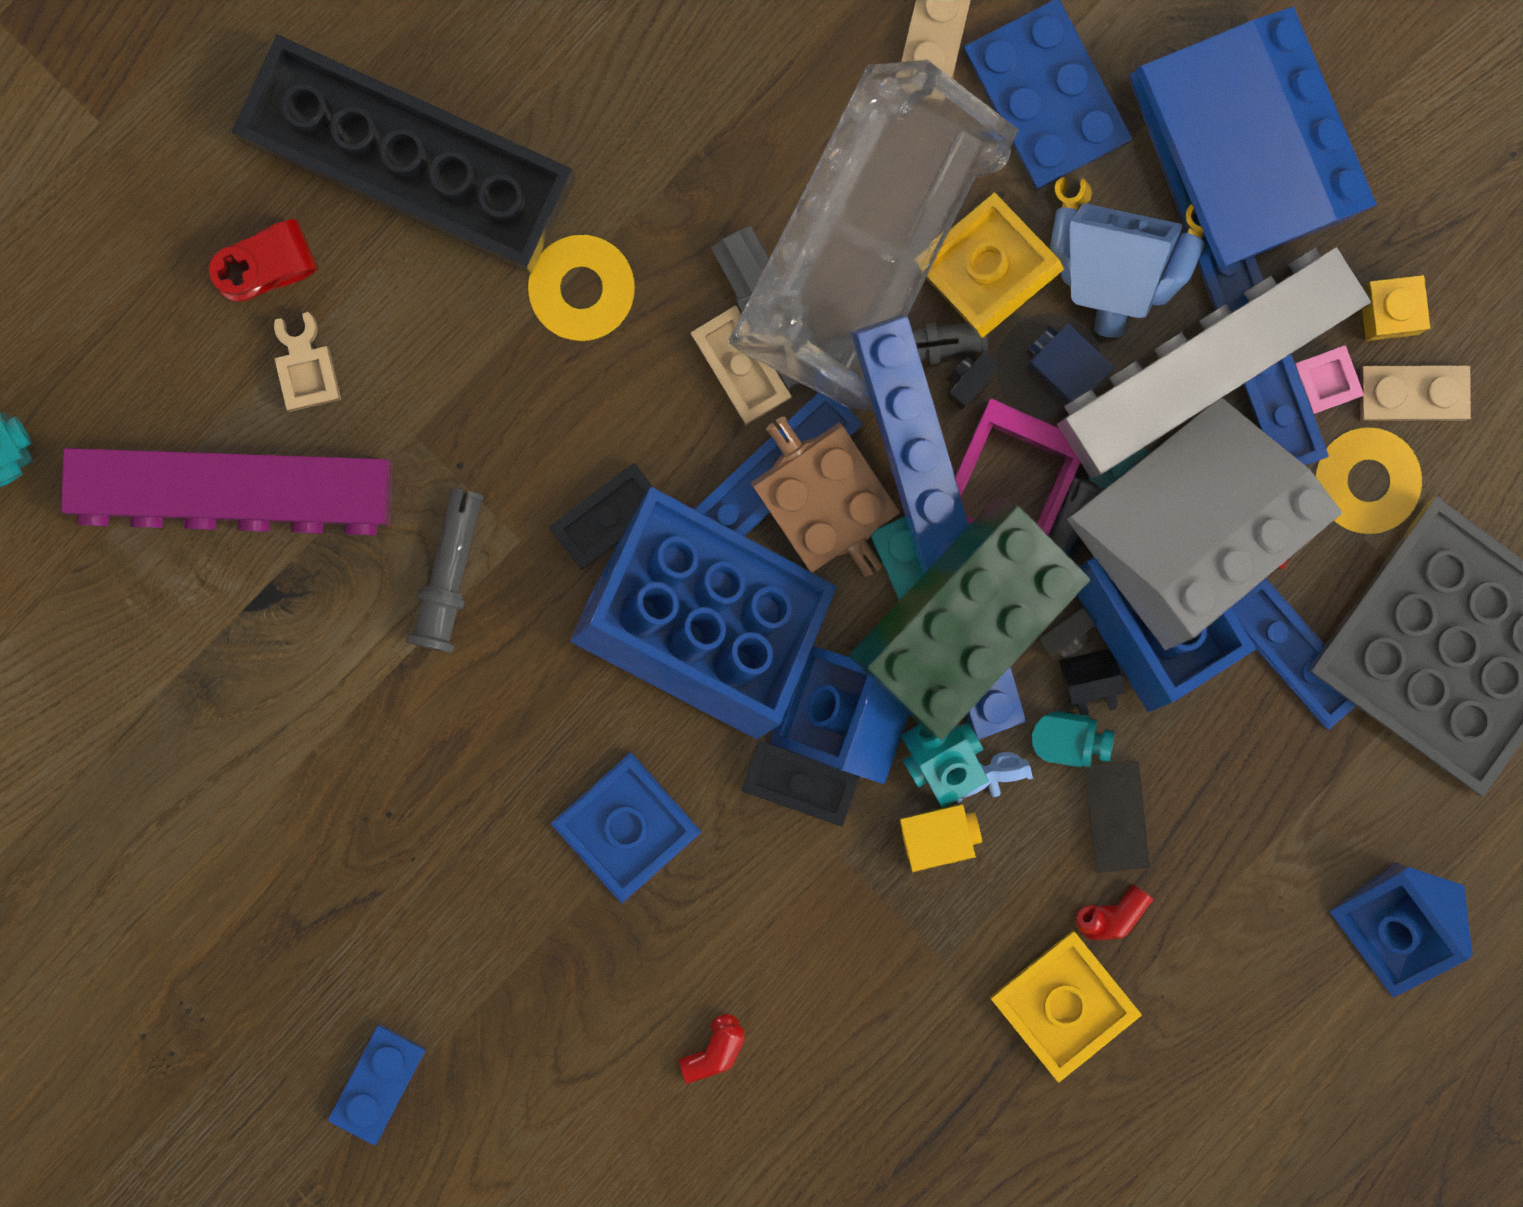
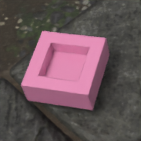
(1329, 379)

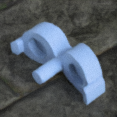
(1003, 768)

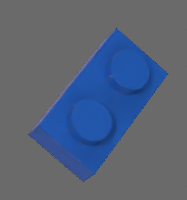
(377, 1084)

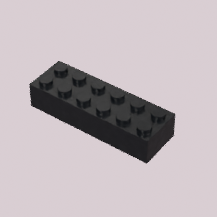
(404, 154)

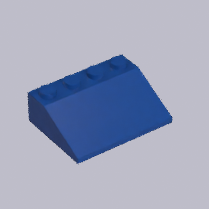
(1256, 137)
(705, 615)

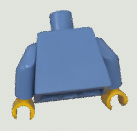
(1120, 258)

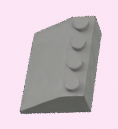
(1202, 521)

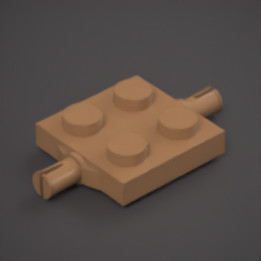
(824, 497)

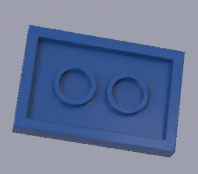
(1049, 91)

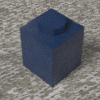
(1067, 363)

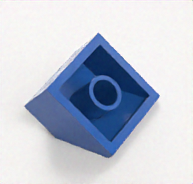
(841, 718)

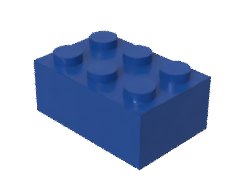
(1158, 674)

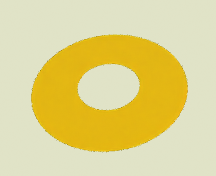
(615, 278)
(1403, 472)

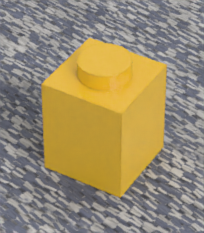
(1396, 308)
(939, 836)

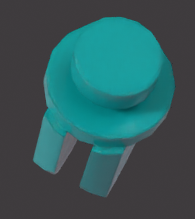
(1071, 739)

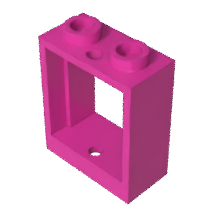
(1031, 432)

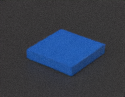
(626, 827)

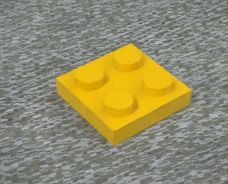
(991, 265)
(1065, 1006)

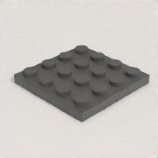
(1439, 647)

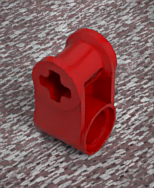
(271, 261)

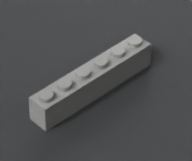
(1213, 362)

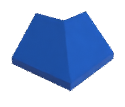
(1407, 926)

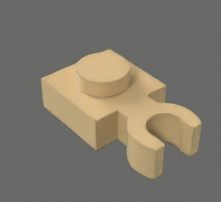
(305, 373)

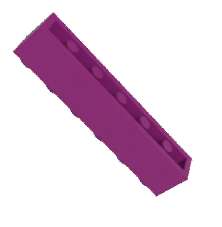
(227, 488)

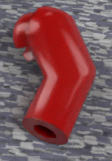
(1113, 920)
(720, 1052)

